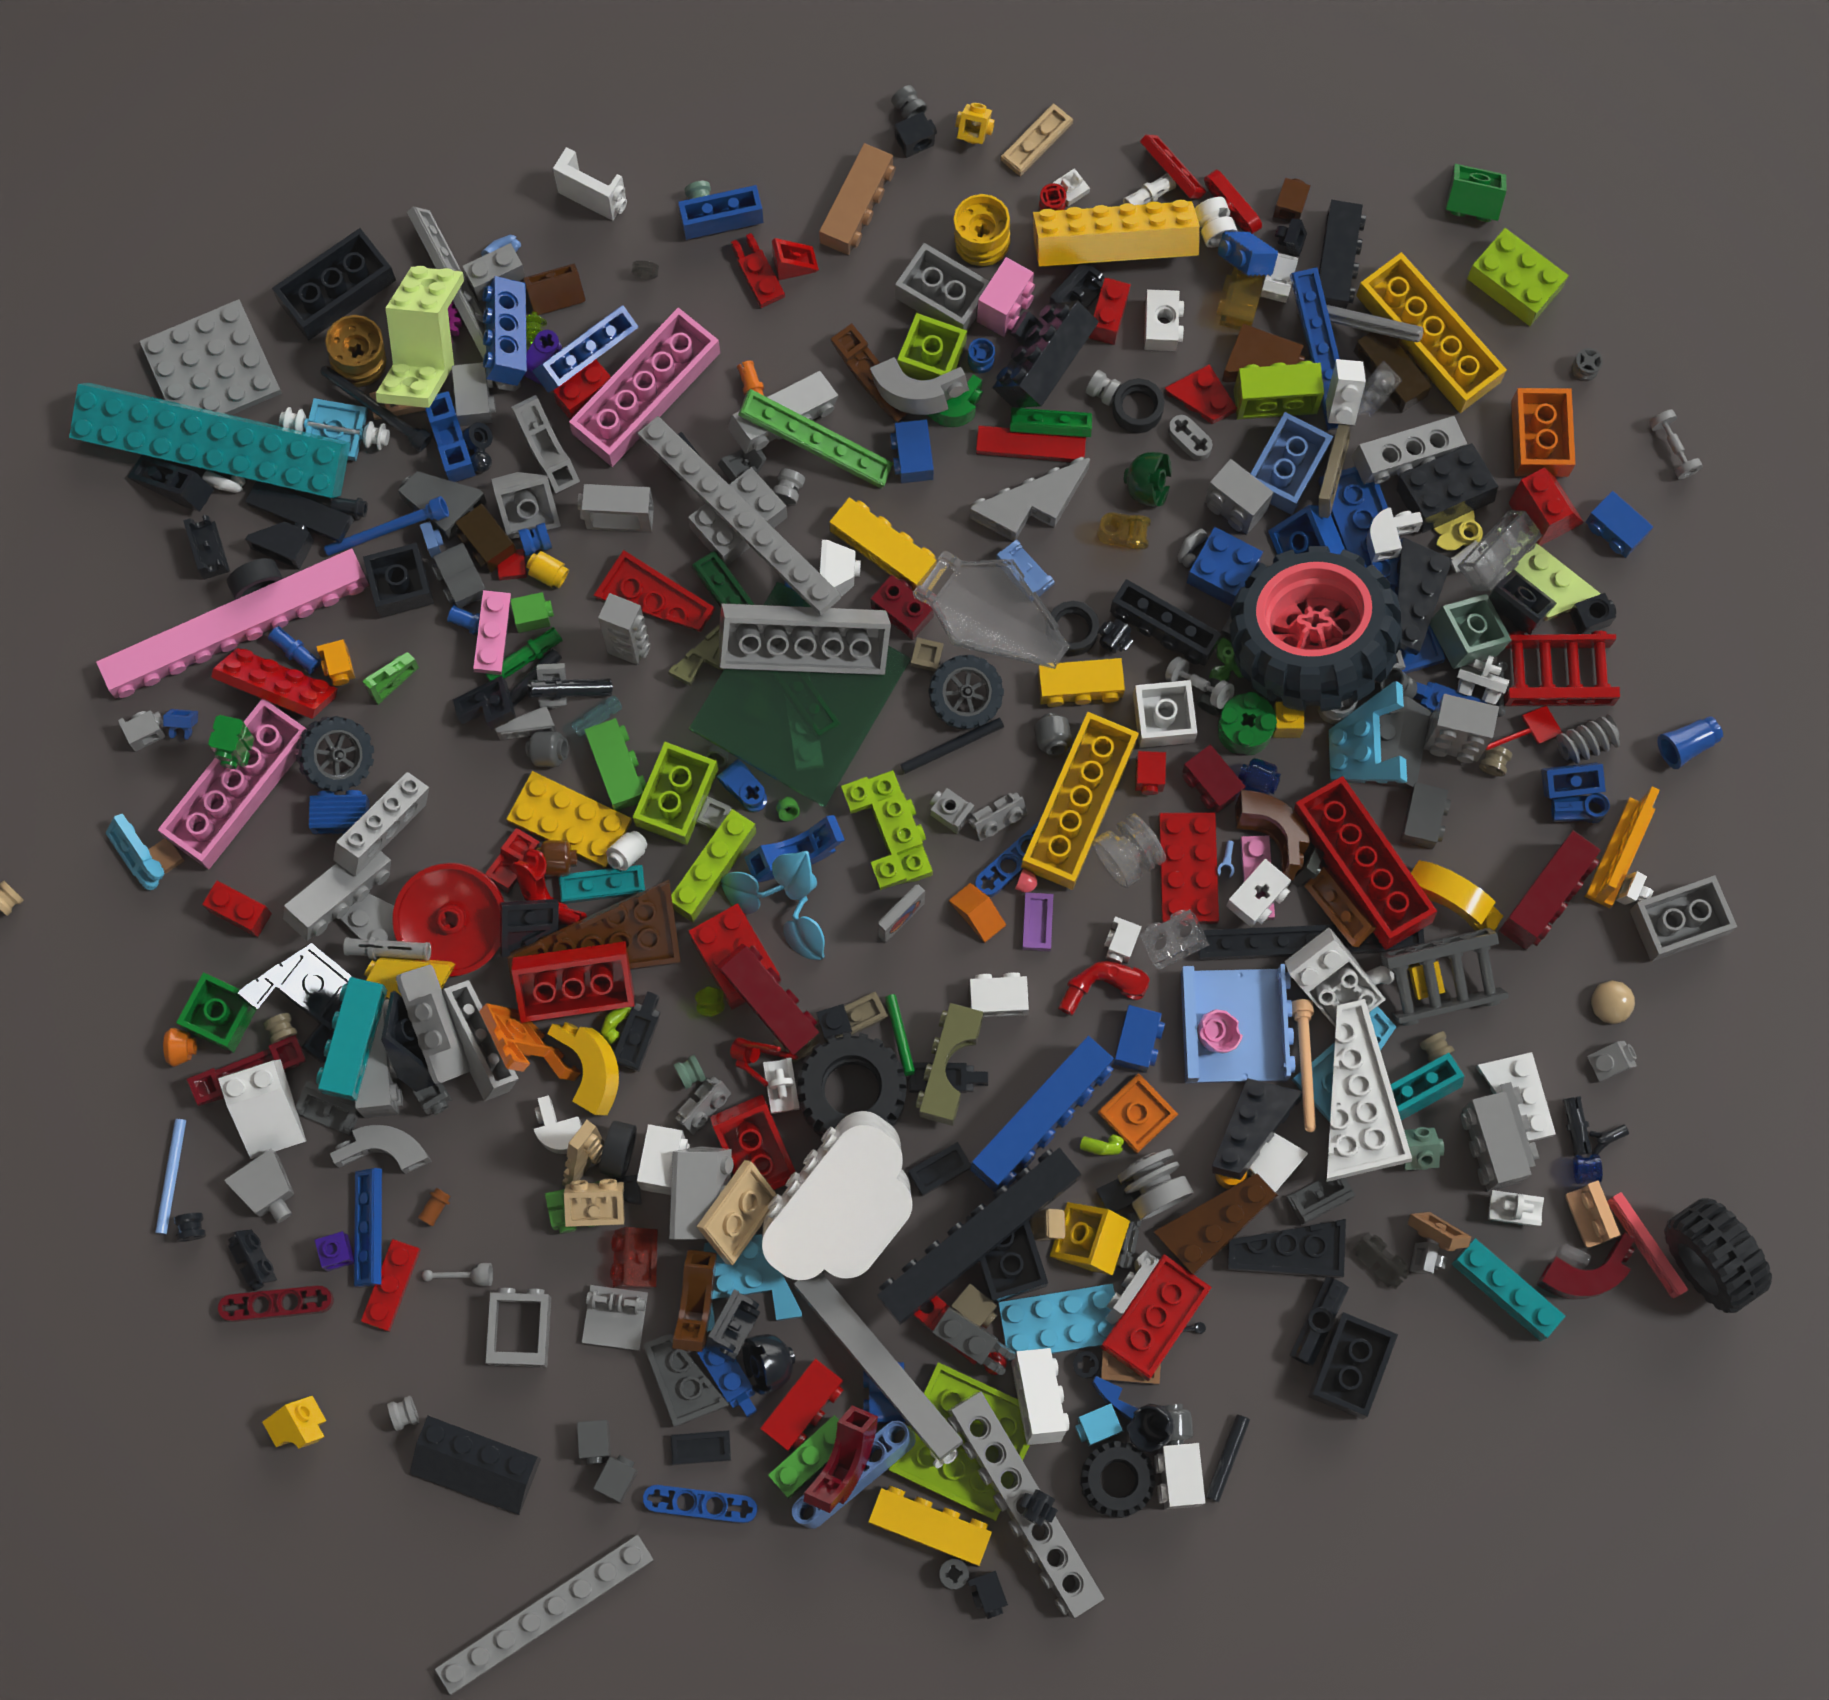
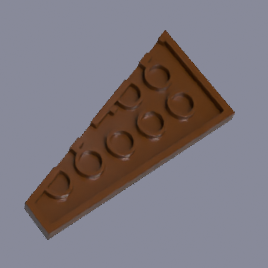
(642, 921)

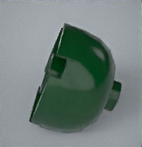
(1147, 478)

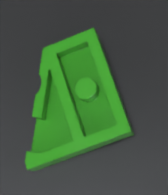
(389, 677)

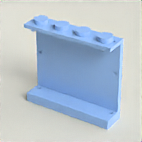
(1260, 1006)

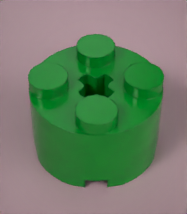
(1248, 709)

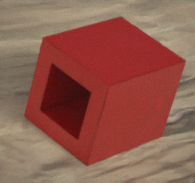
(1150, 772)

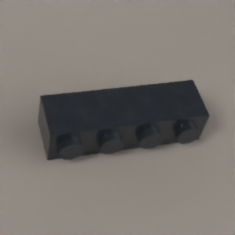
(1339, 252)

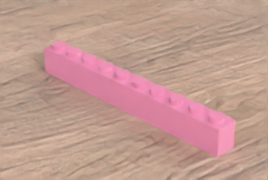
(232, 624)

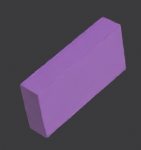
(1037, 921)

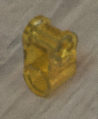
(1126, 530)

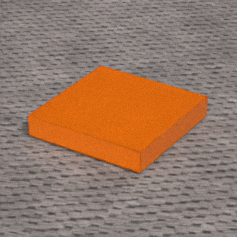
(1137, 1113)

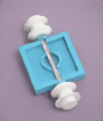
(338, 422)

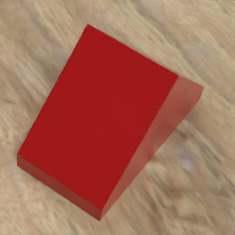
(793, 259)

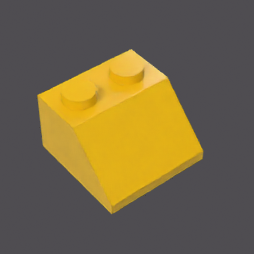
(1091, 1238)

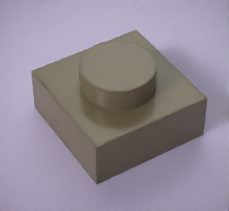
(927, 654)

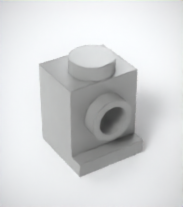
(143, 729)
(955, 818)

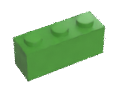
(616, 763)
(806, 1460)

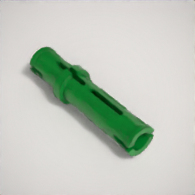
(528, 653)

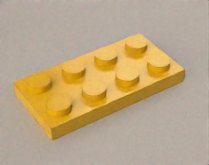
(564, 814)

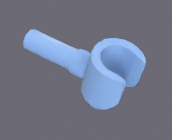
(1227, 859)

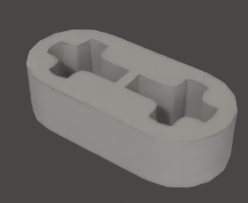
(1186, 442)

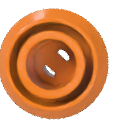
(178, 1046)

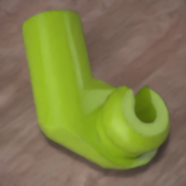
(610, 1023)
(1099, 1147)

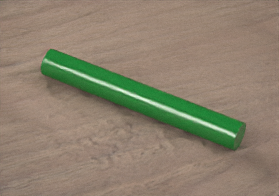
(900, 1035)

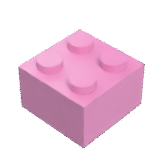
(1005, 297)

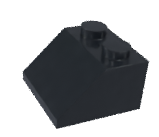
(1521, 602)

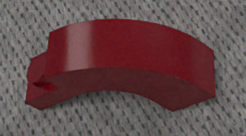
(1575, 1283)
(847, 1461)

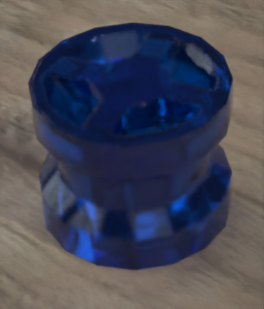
(1587, 1169)

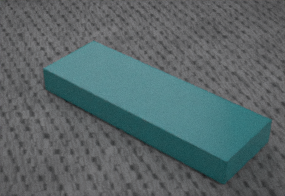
(601, 884)

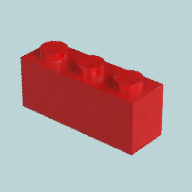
(803, 1406)

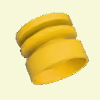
(982, 230)

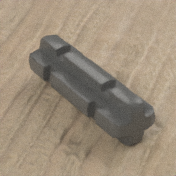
(1128, 1248)

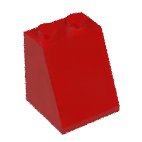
(1546, 505)

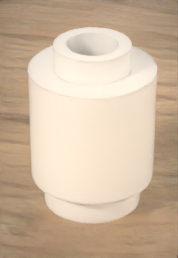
(626, 850)

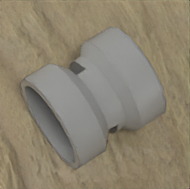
(1103, 387)
(788, 486)

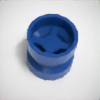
(983, 350)
(535, 539)

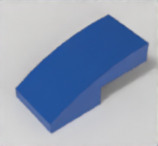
(1110, 1394)

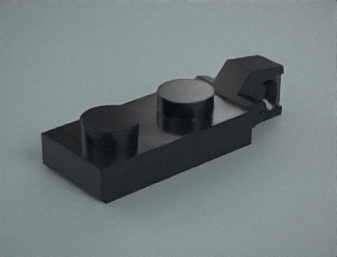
(638, 1033)
(959, 1075)

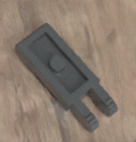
(971, 1339)

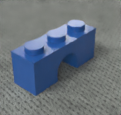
(450, 438)

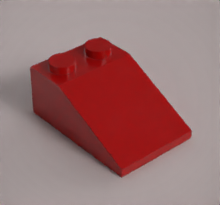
(754, 1138)

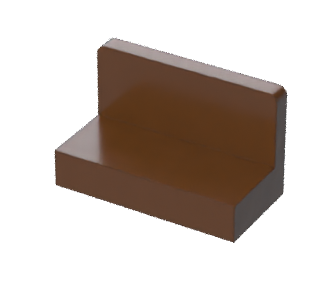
(554, 289)

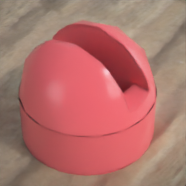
(1027, 881)

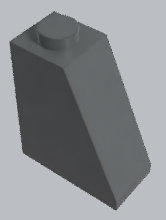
(460, 499)

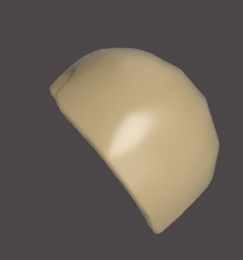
(1613, 1002)

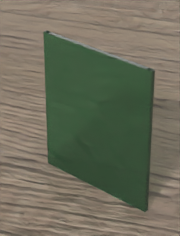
(771, 716)

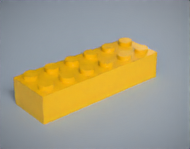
(1115, 233)
(1449, 348)
(1079, 800)

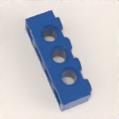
(505, 330)
(585, 349)

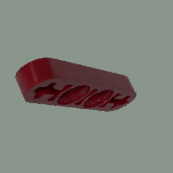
(275, 1300)

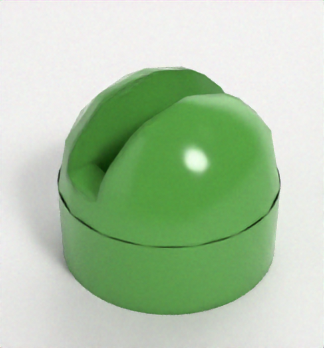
(790, 814)

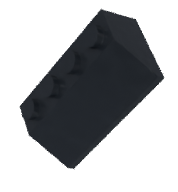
(474, 1465)

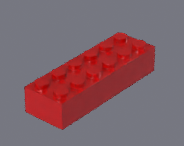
(1365, 862)

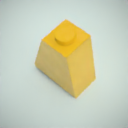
(386, 969)

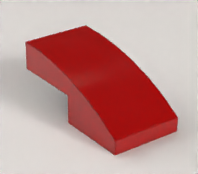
(511, 851)

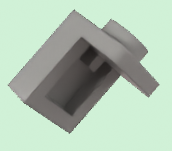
(547, 672)
(1612, 1060)

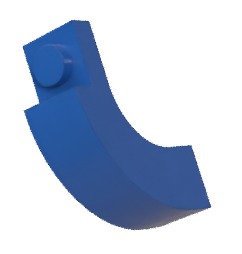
(818, 841)

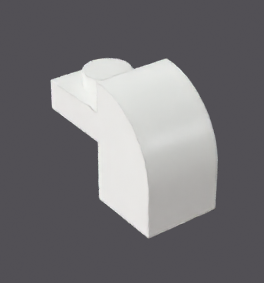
(1279, 283)
(1385, 530)
(554, 1134)

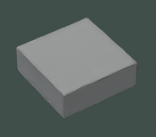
(713, 813)

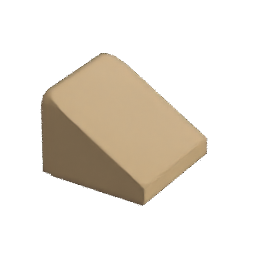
(1048, 1225)

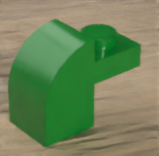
(961, 408)

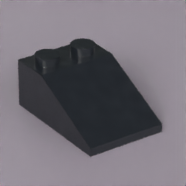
(403, 1047)

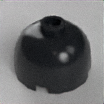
(768, 1361)

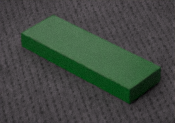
(1051, 422)

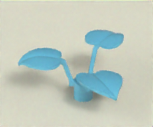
(796, 877)

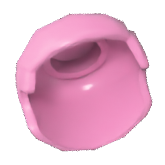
(1219, 1031)

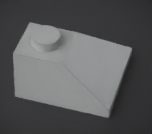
(525, 502)

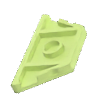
(1554, 580)

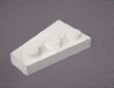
(1522, 1072)

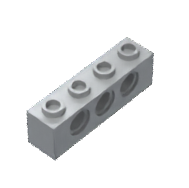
(1369, 455)
(624, 629)
(381, 823)

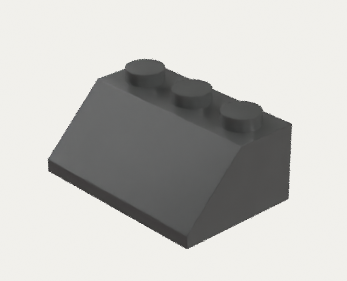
(1404, 734)

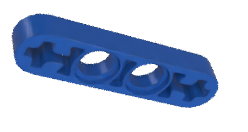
(1013, 853)
(699, 1509)

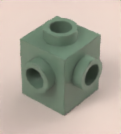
(1424, 1148)

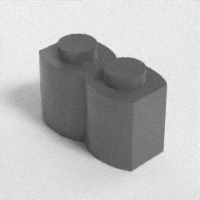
(460, 576)

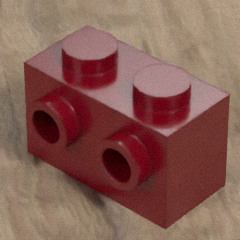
(902, 607)

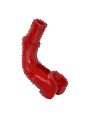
(532, 884)
(1130, 981)

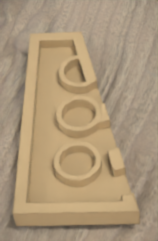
(583, 1151)

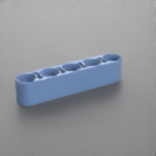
(890, 1454)

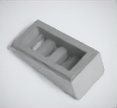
(527, 725)

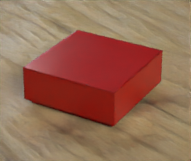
(513, 567)

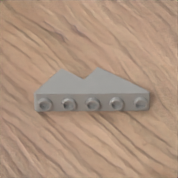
(1040, 498)

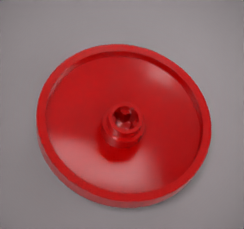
(454, 912)

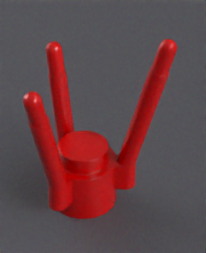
(749, 1052)

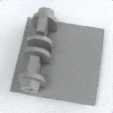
(614, 1317)

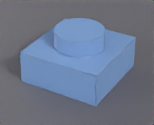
(432, 538)

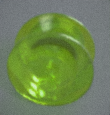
(533, 326)
(709, 1001)

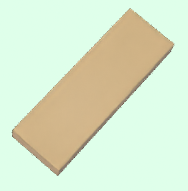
(1037, 139)

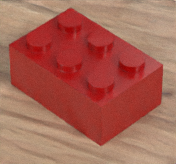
(719, 938)

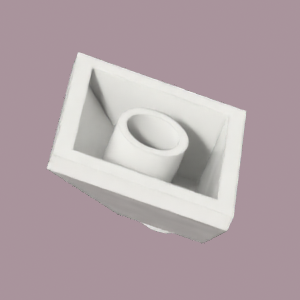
(839, 566)

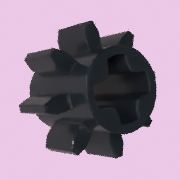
(1115, 636)
(1038, 1507)

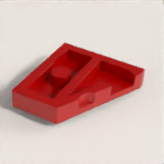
(1203, 394)

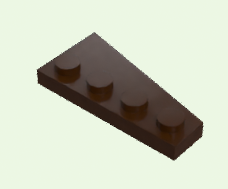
(1209, 1227)

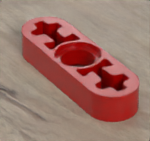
(1239, 209)

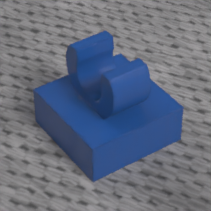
(180, 719)

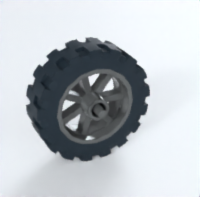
(989, 677)
(309, 749)

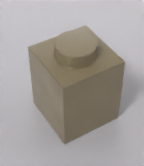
(975, 1307)

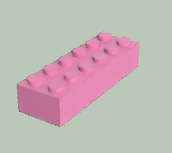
(645, 386)
(227, 797)

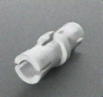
(1151, 191)

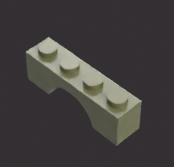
(960, 1029)

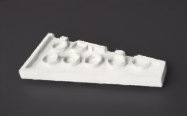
(1364, 1114)

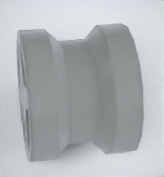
(403, 1413)

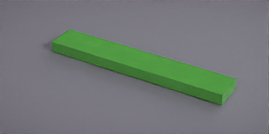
(815, 438)

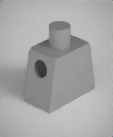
(264, 1186)

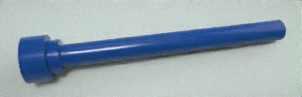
(435, 509)

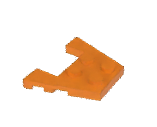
(520, 1039)

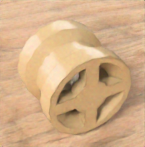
(8, 898)

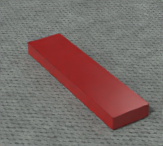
(1002, 442)

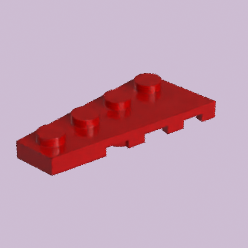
(655, 593)

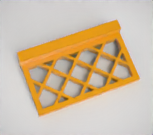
(1621, 849)

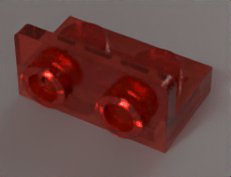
(634, 1257)

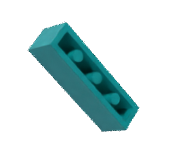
(352, 1038)
(1427, 1085)
(1508, 1290)

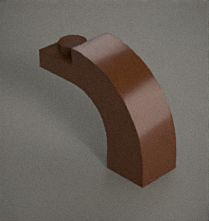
(1278, 821)
(695, 1301)

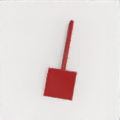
(1540, 725)

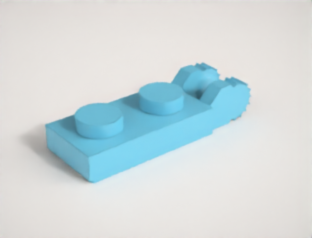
(134, 853)

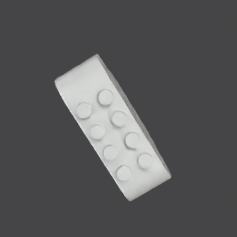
(841, 1203)

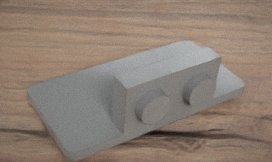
(433, 1024)

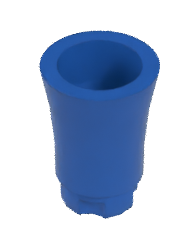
(1689, 741)

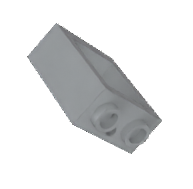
(616, 508)
(519, 1359)

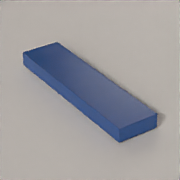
(368, 1227)

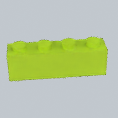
(712, 865)

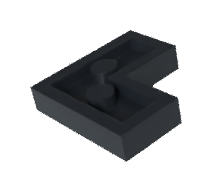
(488, 699)

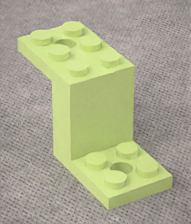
(420, 336)

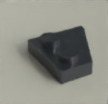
(525, 922)

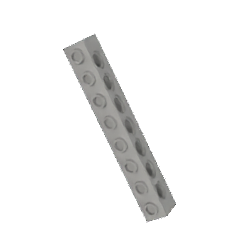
(1085, 1592)

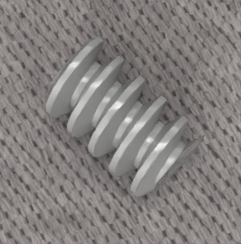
(1588, 738)

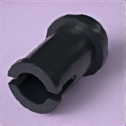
(356, 508)

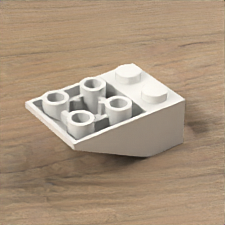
(1331, 975)

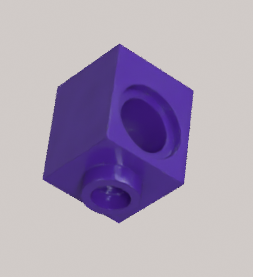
(334, 1251)

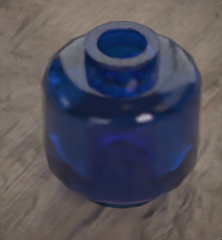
(1260, 776)

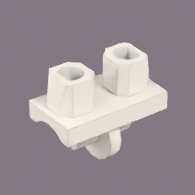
(1494, 684)
(781, 1086)
(1515, 1208)

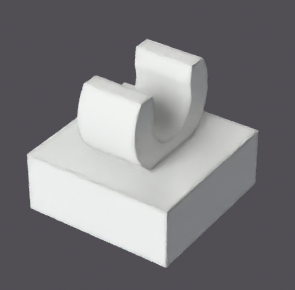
(1074, 186)
(1633, 889)

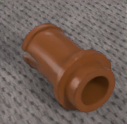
(434, 1206)

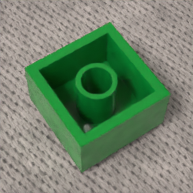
(216, 1013)

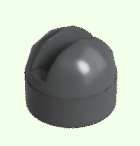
(712, 753)

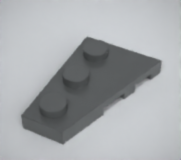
(681, 1382)

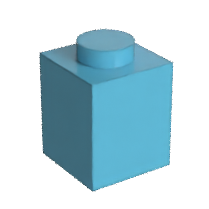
(1098, 1425)

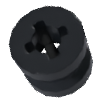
(189, 1227)

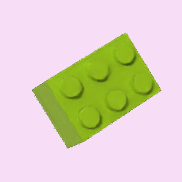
(1517, 277)
(1278, 389)
(675, 793)

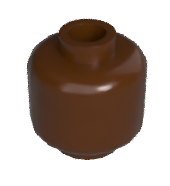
(558, 857)

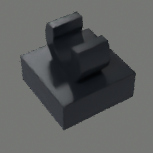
(1292, 237)

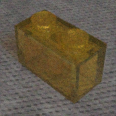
(1241, 299)

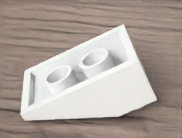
(263, 1108)

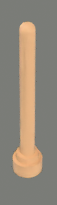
(1302, 1012)

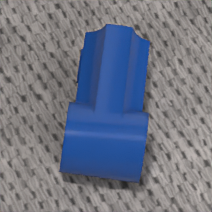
(1577, 809)

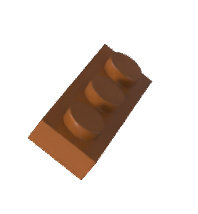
(1340, 907)

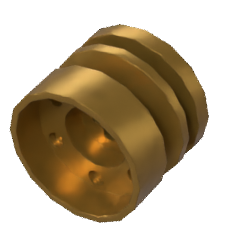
(356, 349)

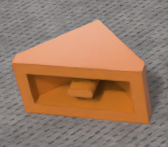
(978, 912)

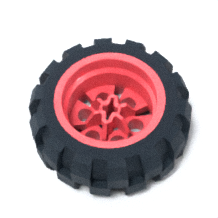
(1320, 586)

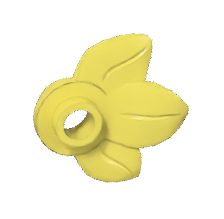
(1453, 535)

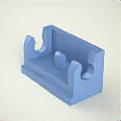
(1034, 576)

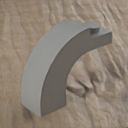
(917, 395)
(544, 444)

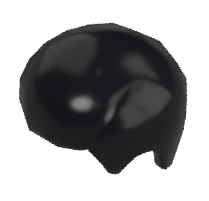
(1151, 1428)

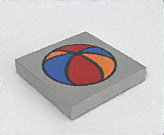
(901, 913)

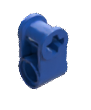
(741, 783)

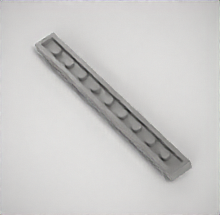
(739, 516)

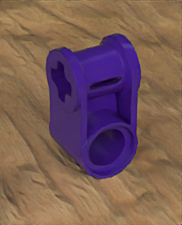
(538, 354)

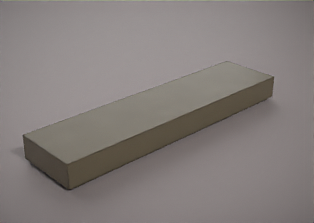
(1334, 470)
(861, 1015)

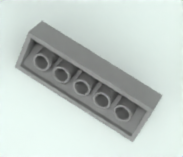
(802, 639)

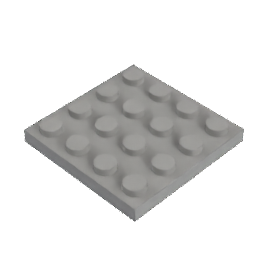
(212, 362)

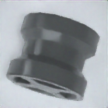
(1590, 358)
(956, 1574)

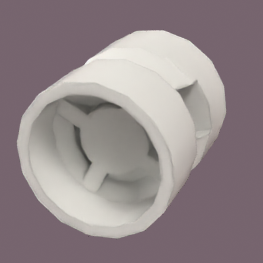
(1215, 220)

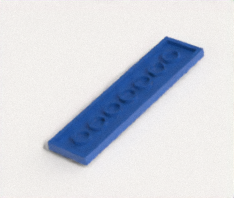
(1353, 514)

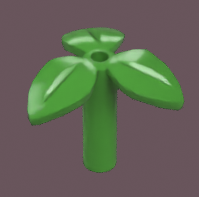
(1226, 655)

